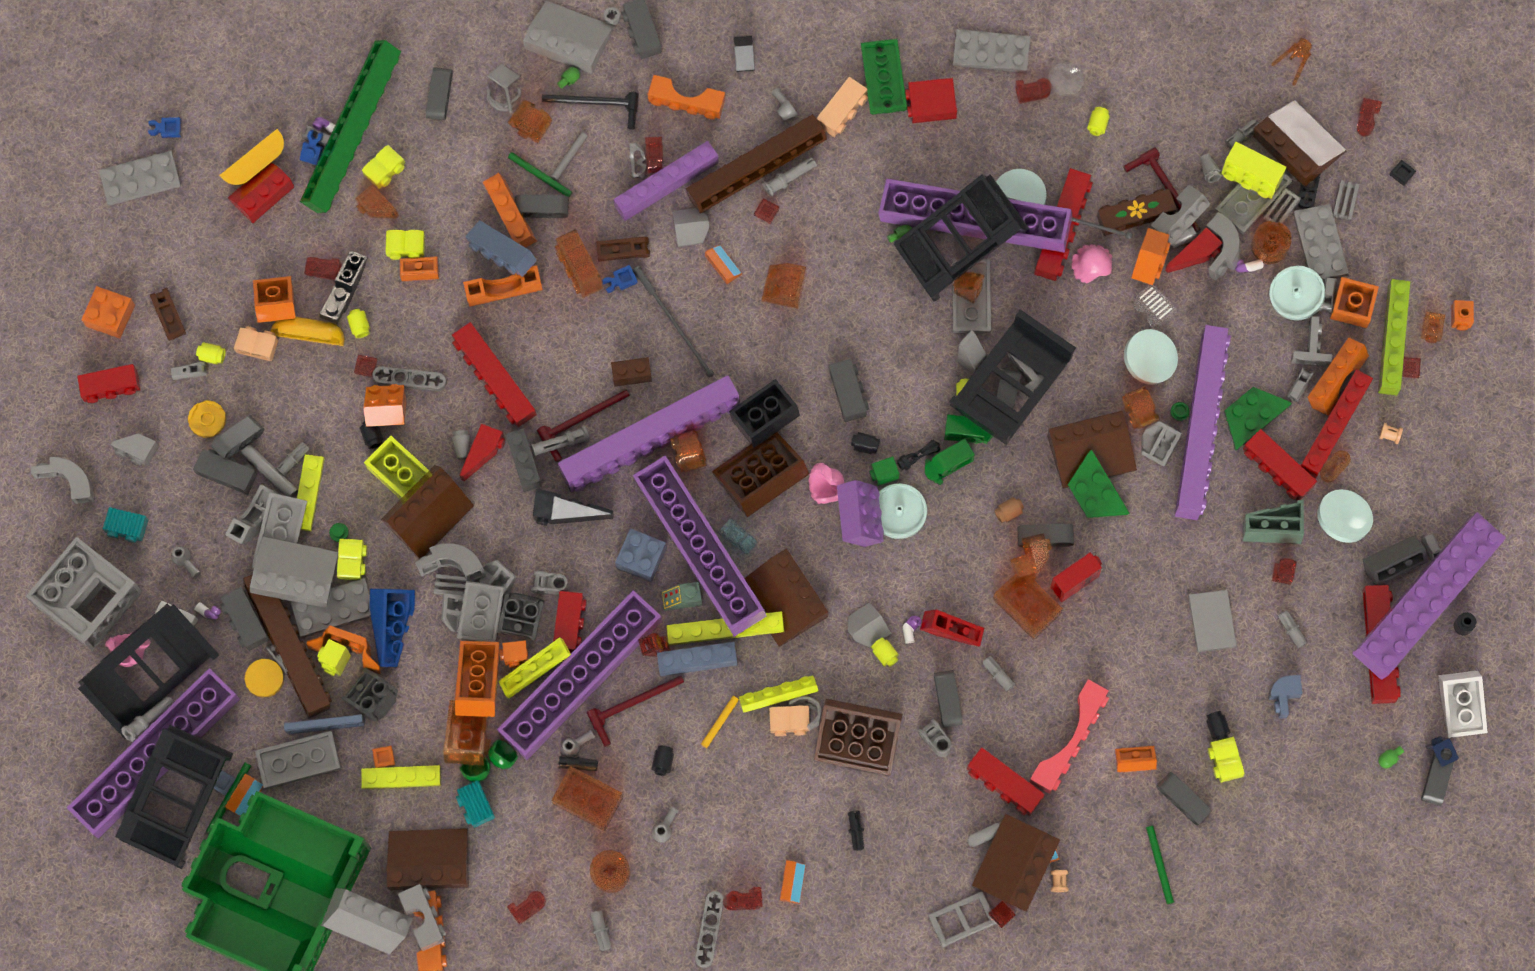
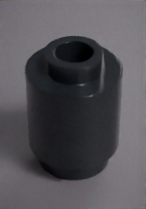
(371, 435)
(865, 443)
(1463, 629)
(1218, 725)
(662, 760)

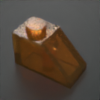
(375, 204)
(969, 286)
(1038, 548)

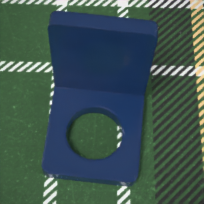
(1438, 745)

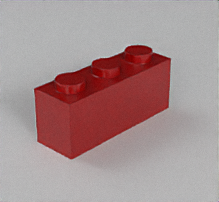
(108, 383)
(569, 618)

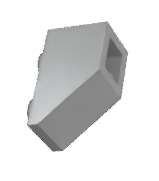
(137, 447)

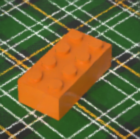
(477, 678)

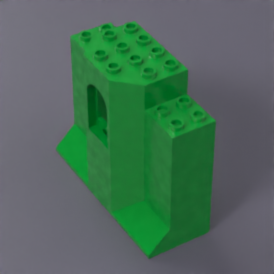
(305, 865)

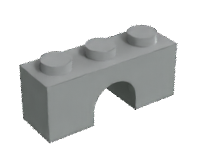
(1193, 205)
(430, 932)

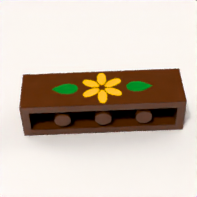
(1137, 211)

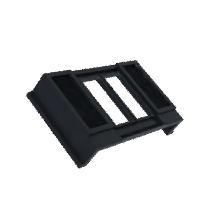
(991, 212)
(1033, 346)
(175, 637)
(190, 758)

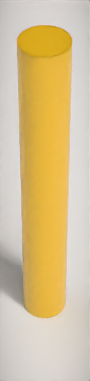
(720, 721)

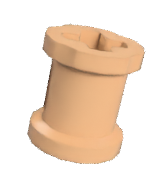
(1391, 433)
(1059, 881)

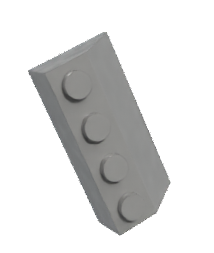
(366, 921)

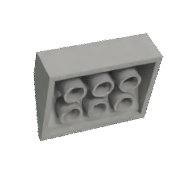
(567, 37)
(294, 572)

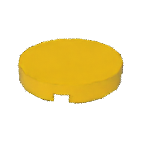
(212, 419)
(264, 678)

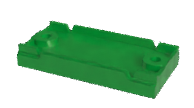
(883, 76)

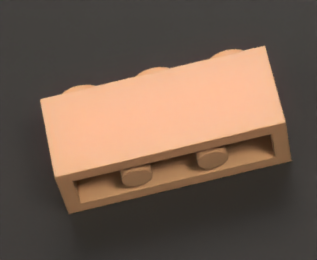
(842, 107)

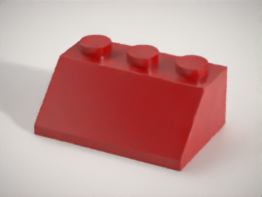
(261, 192)

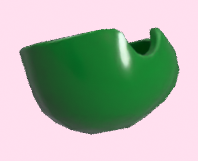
(502, 754)
(476, 772)

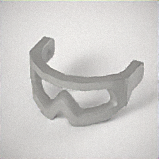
(503, 107)
(633, 147)
(800, 700)

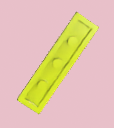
(309, 487)
(534, 668)
(777, 694)
(401, 777)

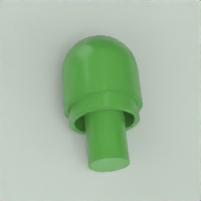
(569, 77)
(899, 232)
(1390, 757)

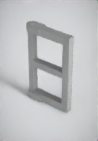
(956, 906)

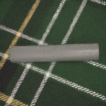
(269, 471)

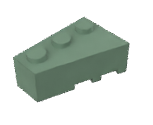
(1275, 525)

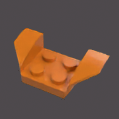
(357, 643)

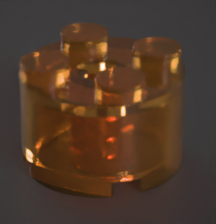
(530, 121)
(1262, 242)
(1141, 408)
(689, 451)
(600, 865)

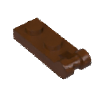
(622, 248)
(168, 314)

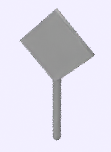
(505, 78)

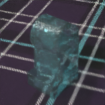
(738, 537)

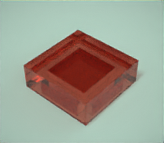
(766, 211)
(365, 365)
(1411, 367)
(1001, 914)

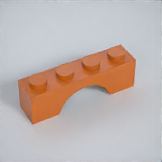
(708, 103)
(508, 210)
(484, 291)
(1326, 391)
(432, 958)

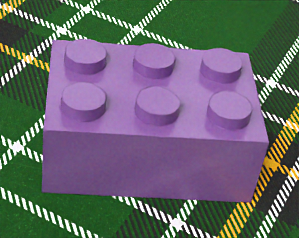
(860, 513)

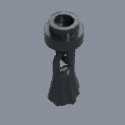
(930, 448)

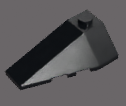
(553, 509)

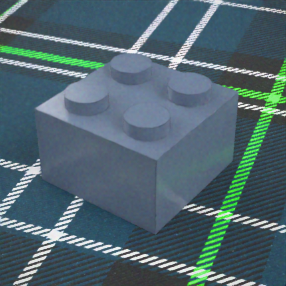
(641, 555)

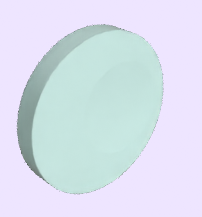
(1023, 186)
(1297, 293)
(1150, 356)
(902, 510)
(1345, 516)

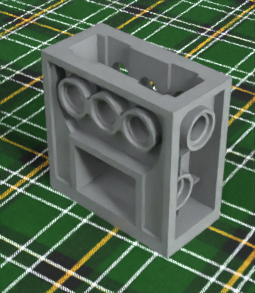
(74, 583)

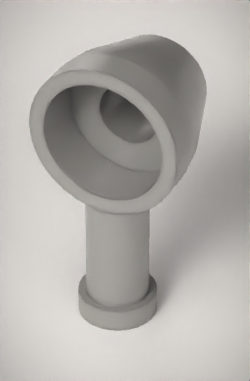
(786, 110)
(184, 560)
(576, 744)
(665, 825)

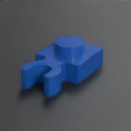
(168, 127)
(311, 150)
(623, 278)

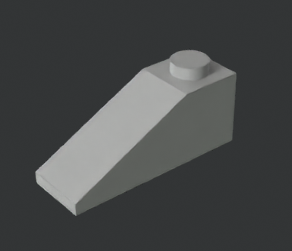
(971, 353)

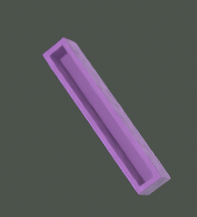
(666, 180)

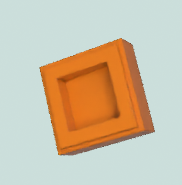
(383, 757)

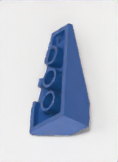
(389, 618)

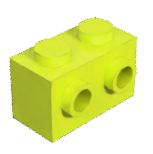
(333, 658)

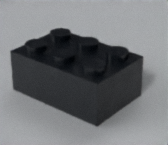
(764, 413)

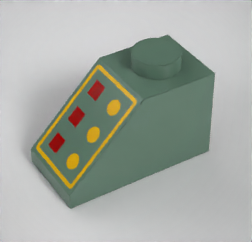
(682, 596)

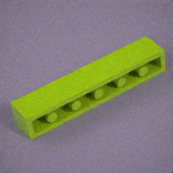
(1394, 337)

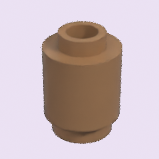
(1009, 510)

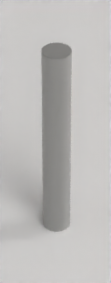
(568, 157)

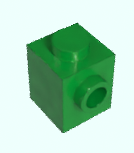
(884, 471)

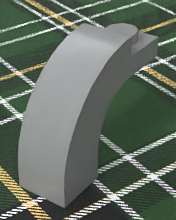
(1230, 255)
(60, 467)
(249, 524)
(454, 556)

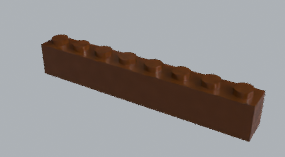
(756, 163)
(292, 651)

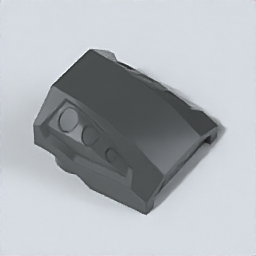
(520, 615)
(371, 695)

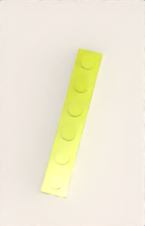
(717, 630)

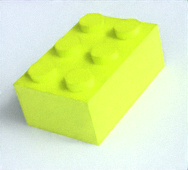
(1253, 170)
(395, 467)

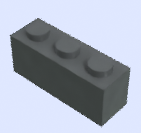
(641, 28)
(848, 390)
(523, 460)
(226, 471)
(1395, 560)
(244, 619)

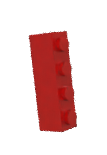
(1279, 465)
(1005, 781)

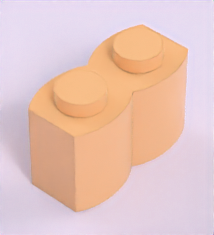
(256, 344)
(789, 720)

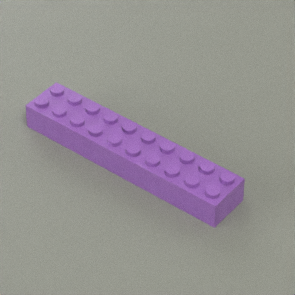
(912, 203)
(1201, 422)
(649, 434)
(699, 546)
(1429, 596)
(579, 675)
(112, 790)

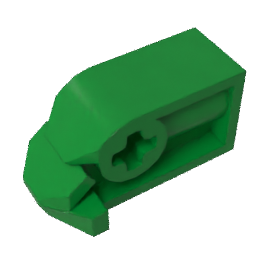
(962, 428)
(948, 461)

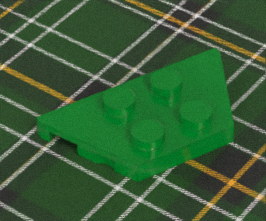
(1252, 413)
(1095, 491)

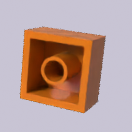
(1151, 256)
(274, 299)
(1354, 302)
(108, 312)
(385, 405)

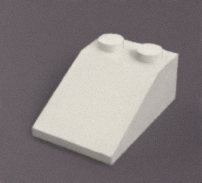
(1463, 703)

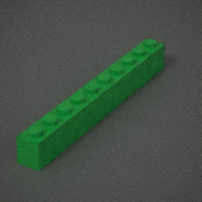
(350, 126)

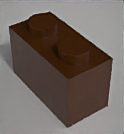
(631, 371)

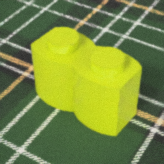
(383, 167)
(405, 244)
(350, 559)
(1226, 759)

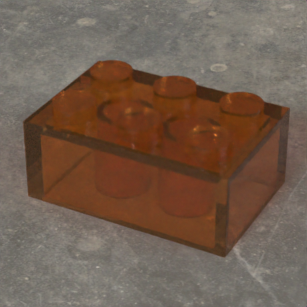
(578, 264)
(1027, 604)
(465, 738)
(587, 798)

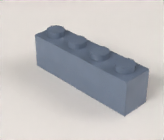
(500, 248)
(697, 659)

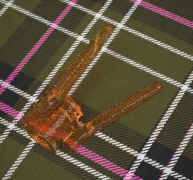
(1299, 49)

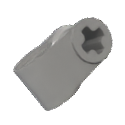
(545, 583)
(933, 735)

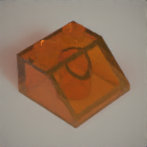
(784, 284)

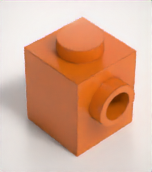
(1462, 314)
(514, 653)

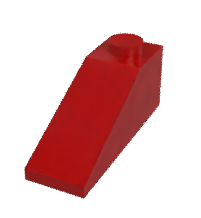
(1198, 251)
(484, 448)
(951, 627)

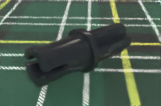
(578, 763)
(856, 830)

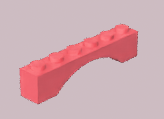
(1048, 771)

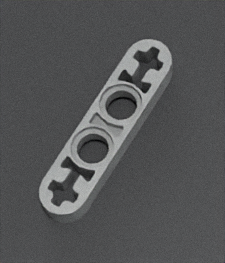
(409, 378)
(707, 929)

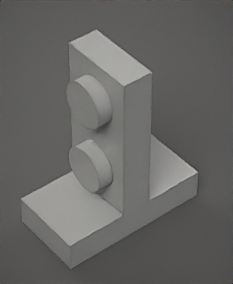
(1313, 355)
(1028, 373)

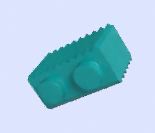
(125, 524)
(475, 804)

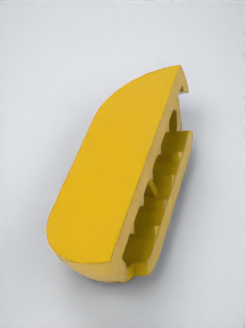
(255, 160)
(309, 330)

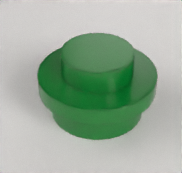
(1180, 411)
(338, 531)

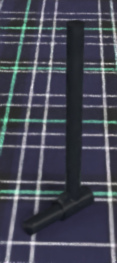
(630, 103)

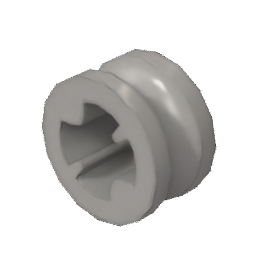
(612, 10)

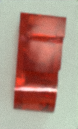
(1033, 91)
(1366, 116)
(654, 154)
(322, 268)
(1284, 571)
(654, 643)
(743, 901)
(529, 907)

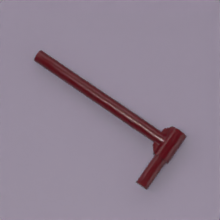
(1151, 158)
(547, 433)
(598, 718)

